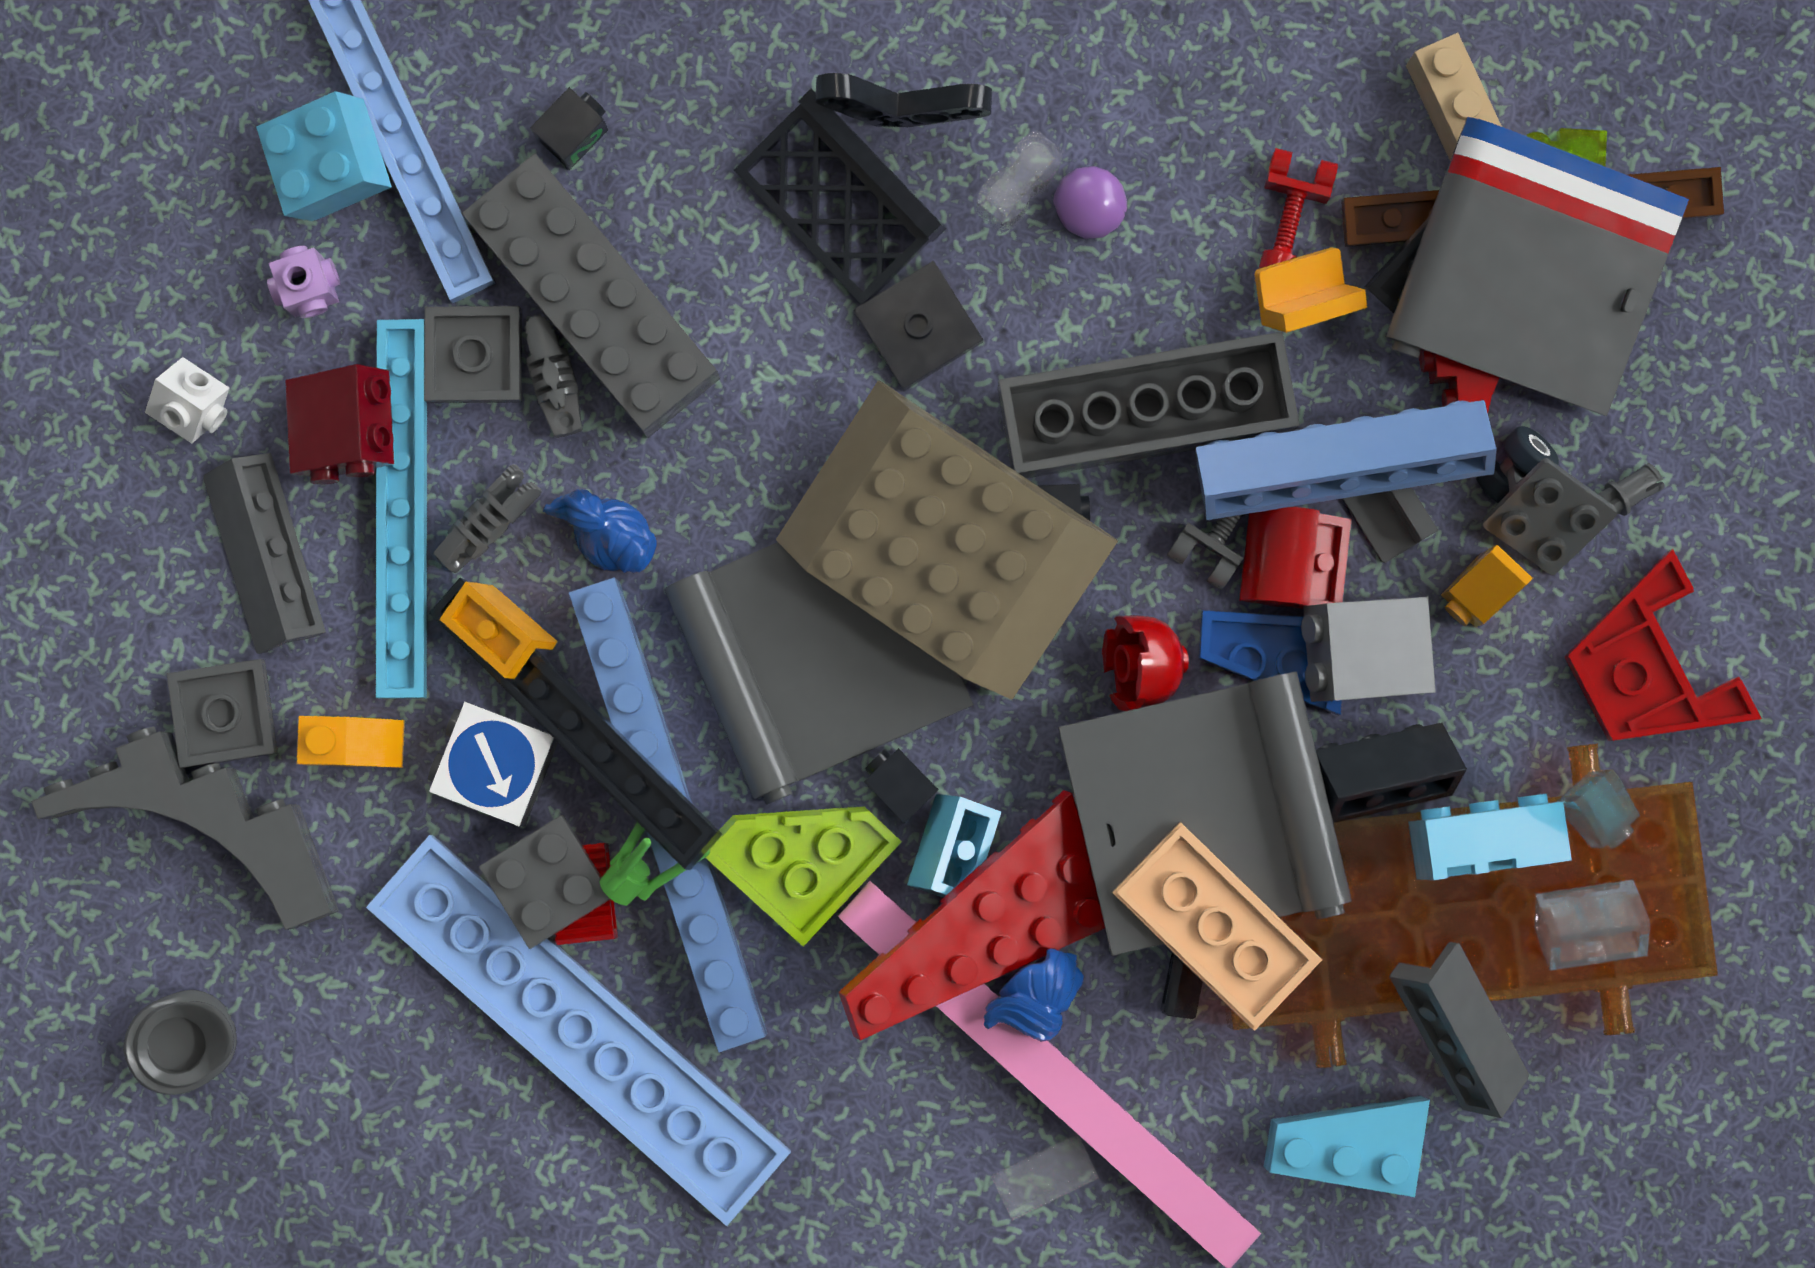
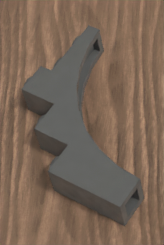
(271, 846)

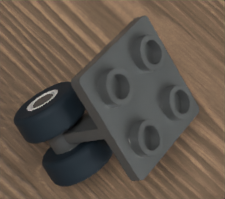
(1541, 505)

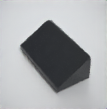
(1181, 990)

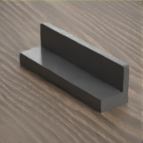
(263, 552)
(1462, 1031)

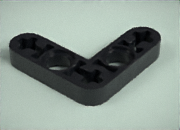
(906, 109)

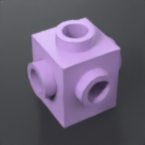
(314, 293)

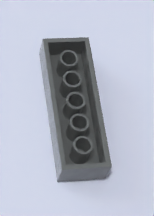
(591, 295)
(1147, 405)

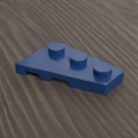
(1257, 648)

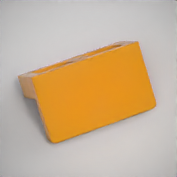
(1306, 291)
(495, 628)

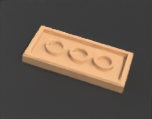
(1217, 926)

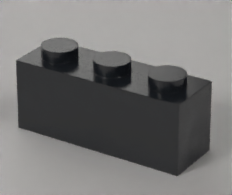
(1390, 771)

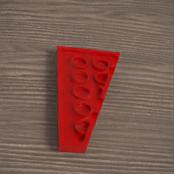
(991, 923)

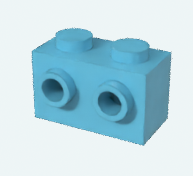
(952, 843)

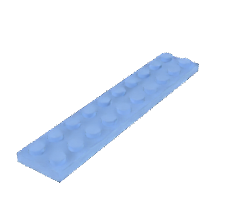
(580, 1031)

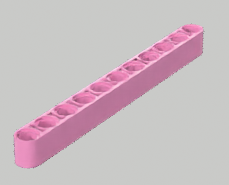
(1074, 1099)

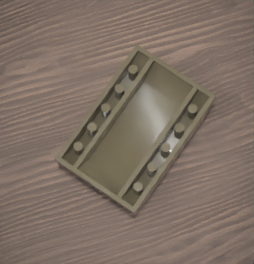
(944, 542)

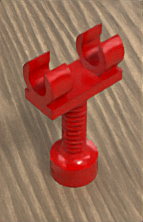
(1296, 193)

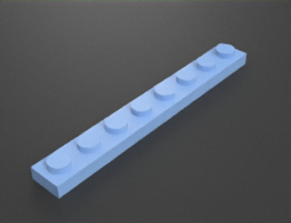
(404, 147)

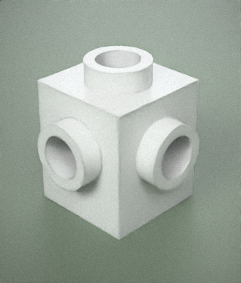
(188, 400)

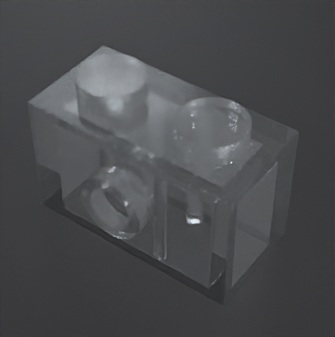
(1604, 912)

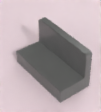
(1391, 520)

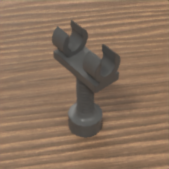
(1214, 542)

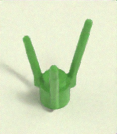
(629, 872)

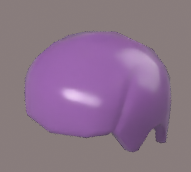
(1090, 202)

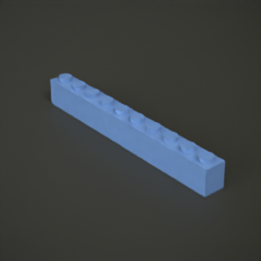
(695, 892)

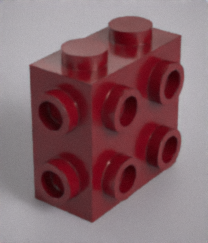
(339, 423)

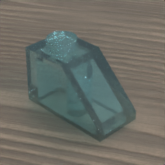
(1600, 809)

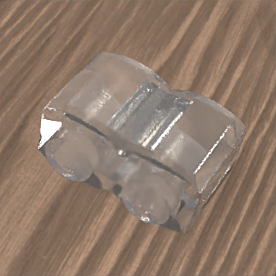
(1028, 174)

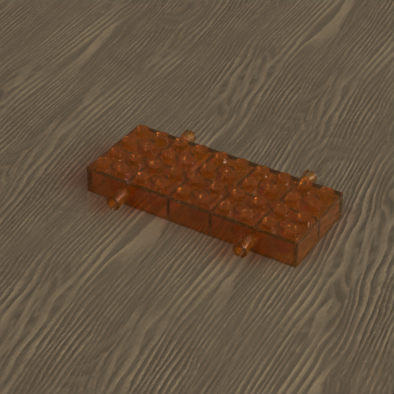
(1494, 917)

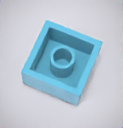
(323, 156)

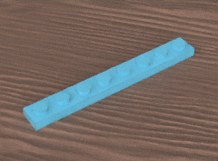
(402, 519)

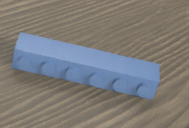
(1346, 459)

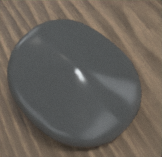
(180, 1042)

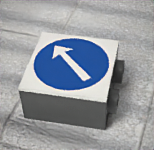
(492, 764)

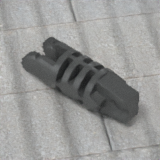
(553, 378)
(487, 519)

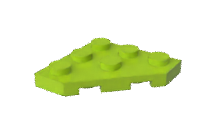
(802, 861)

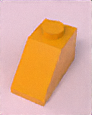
(1484, 587)
(350, 742)

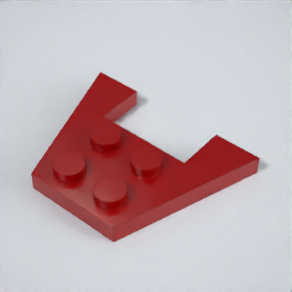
(1634, 674)

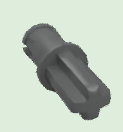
(1633, 488)

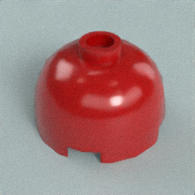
(1145, 661)

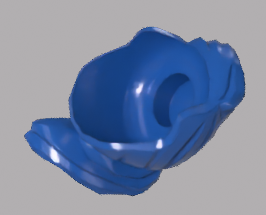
(606, 530)
(1037, 996)

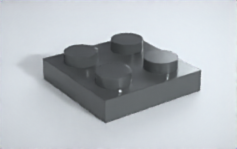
(473, 354)
(222, 713)
(545, 881)

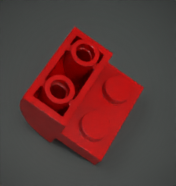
(1295, 558)

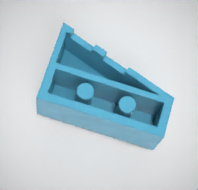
(1489, 838)
(1353, 1146)

